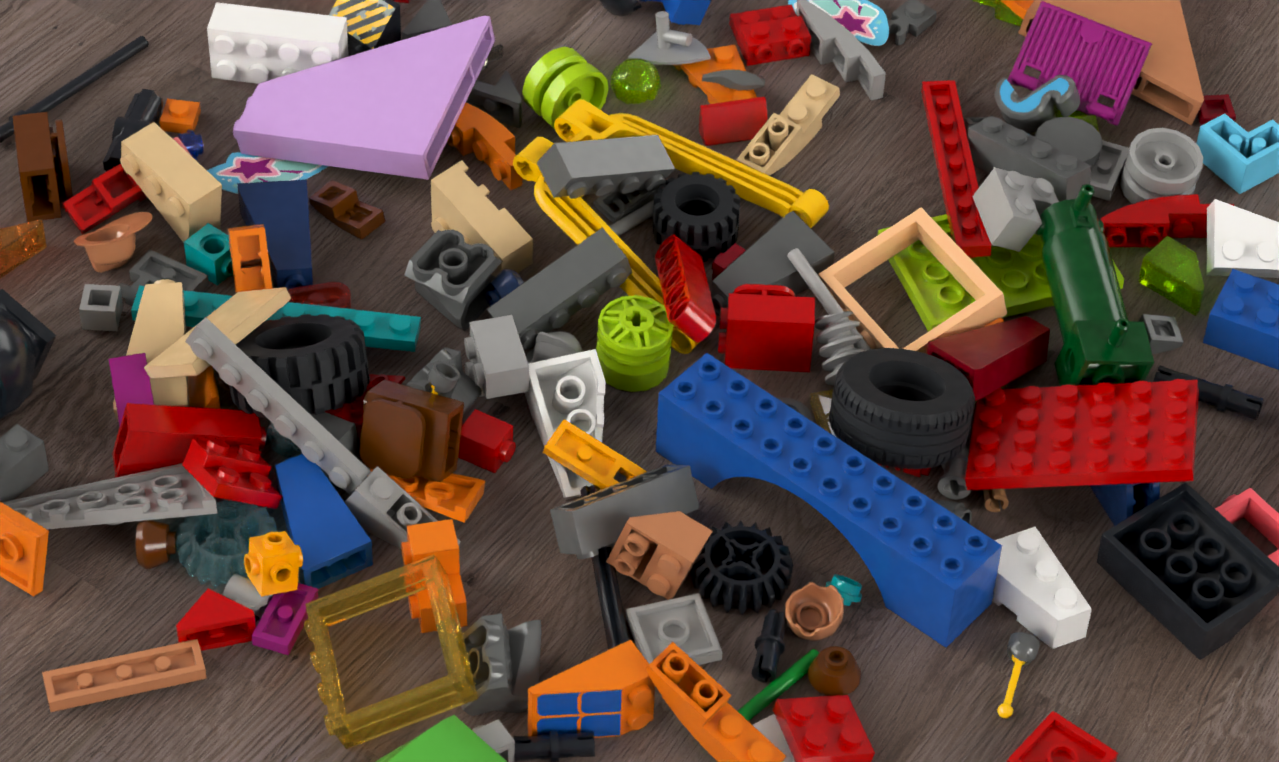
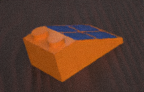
(599, 695)

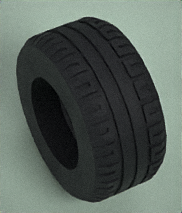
(902, 408)

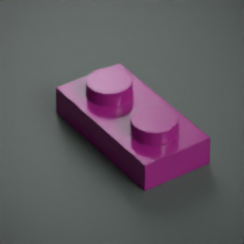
(284, 619)

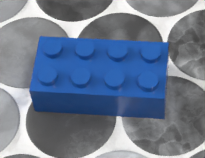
(1246, 319)

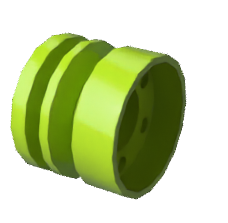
(634, 343)

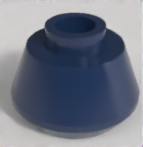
(502, 285)

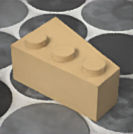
(172, 180)
(465, 208)

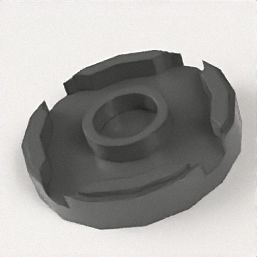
(1072, 137)

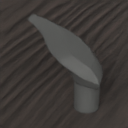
(735, 79)

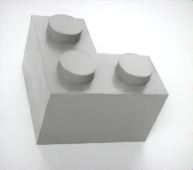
(1012, 206)
(496, 357)

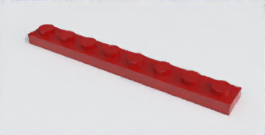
(955, 166)

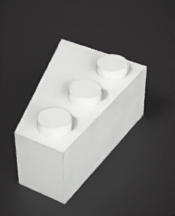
(1040, 590)

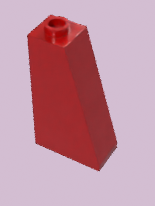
(162, 434)

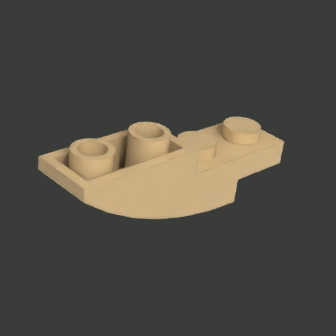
(792, 129)

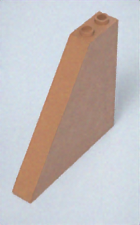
(1169, 72)

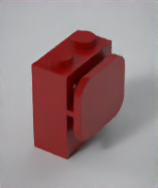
(767, 329)

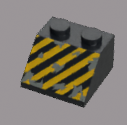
(369, 23)

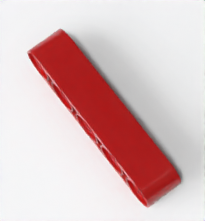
(685, 289)

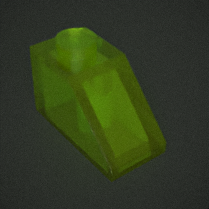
(1174, 274)

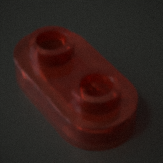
(324, 294)

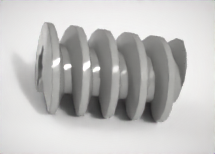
(838, 342)

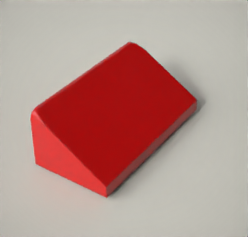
(732, 120)

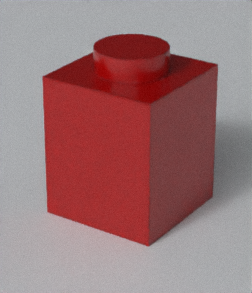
(486, 441)

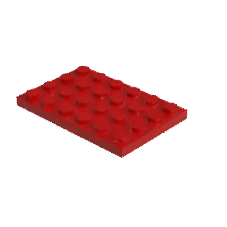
(1084, 435)

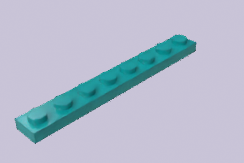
(379, 328)

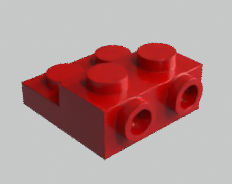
(770, 34)
(231, 472)

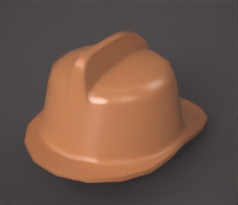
(113, 243)

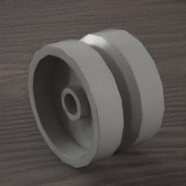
(1160, 165)

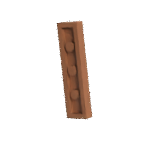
(124, 675)

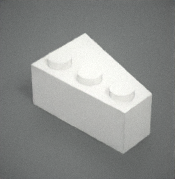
(1241, 242)

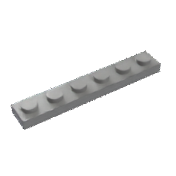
(277, 405)

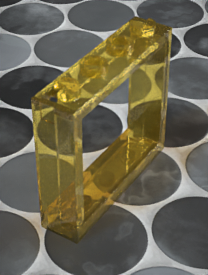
(409, 706)

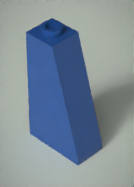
(320, 524)

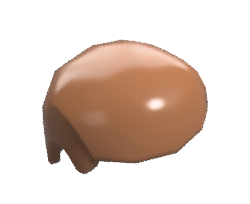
(814, 611)

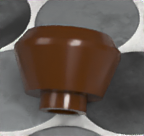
(154, 543)
(834, 672)

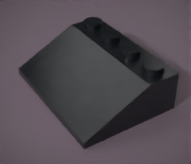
(1190, 569)

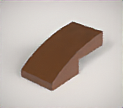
(344, 209)

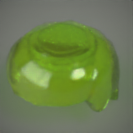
(635, 81)

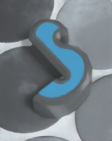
(1039, 105)

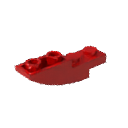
(105, 197)
(1154, 219)

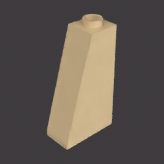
(156, 328)

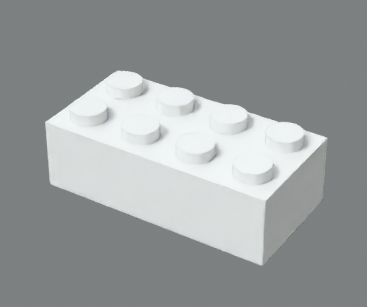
(271, 43)

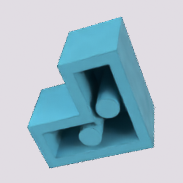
(1238, 155)

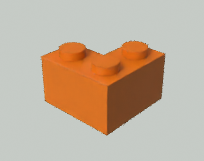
(441, 540)

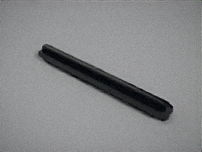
(608, 591)

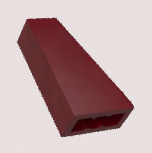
(994, 353)

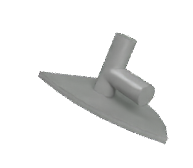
(670, 46)

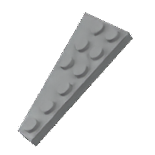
(128, 498)

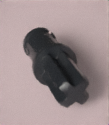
(769, 646)

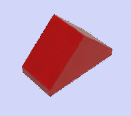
(216, 622)

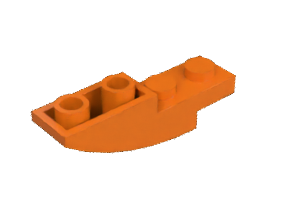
(489, 141)
(705, 710)

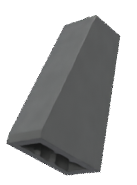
(768, 261)

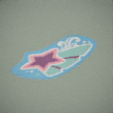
(860, 17)
(250, 169)

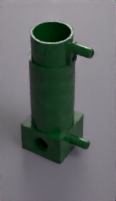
(1088, 299)

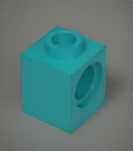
(209, 253)

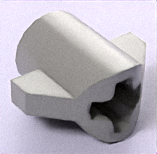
(243, 592)

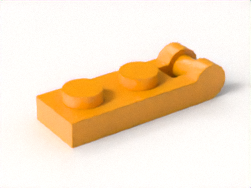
(588, 456)

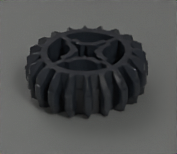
(742, 557)

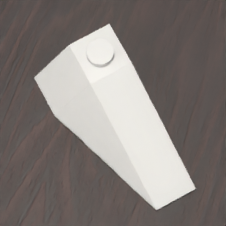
(569, 390)

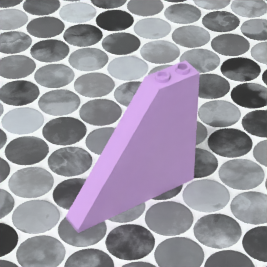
(371, 109)

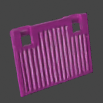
(1090, 53)

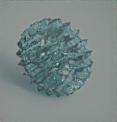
(226, 540)

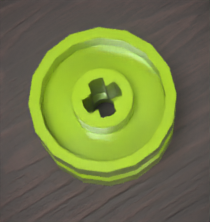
(561, 80)

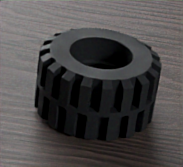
(698, 212)

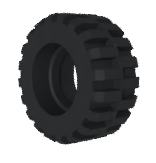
(311, 358)

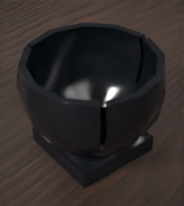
(22, 352)

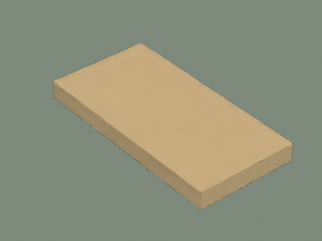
(233, 318)

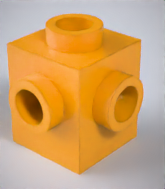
(273, 563)

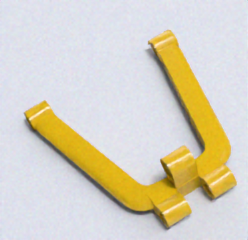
(579, 221)

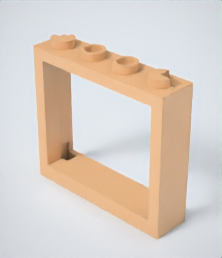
(917, 226)

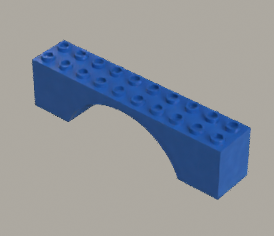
(921, 555)

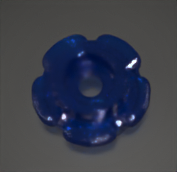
(192, 143)

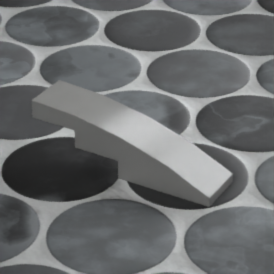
(838, 45)

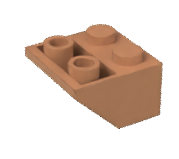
(659, 550)

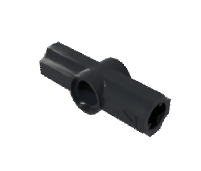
(141, 112)

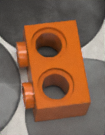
(250, 258)

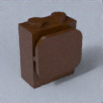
(41, 165)
(410, 431)

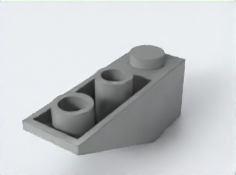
(386, 508)

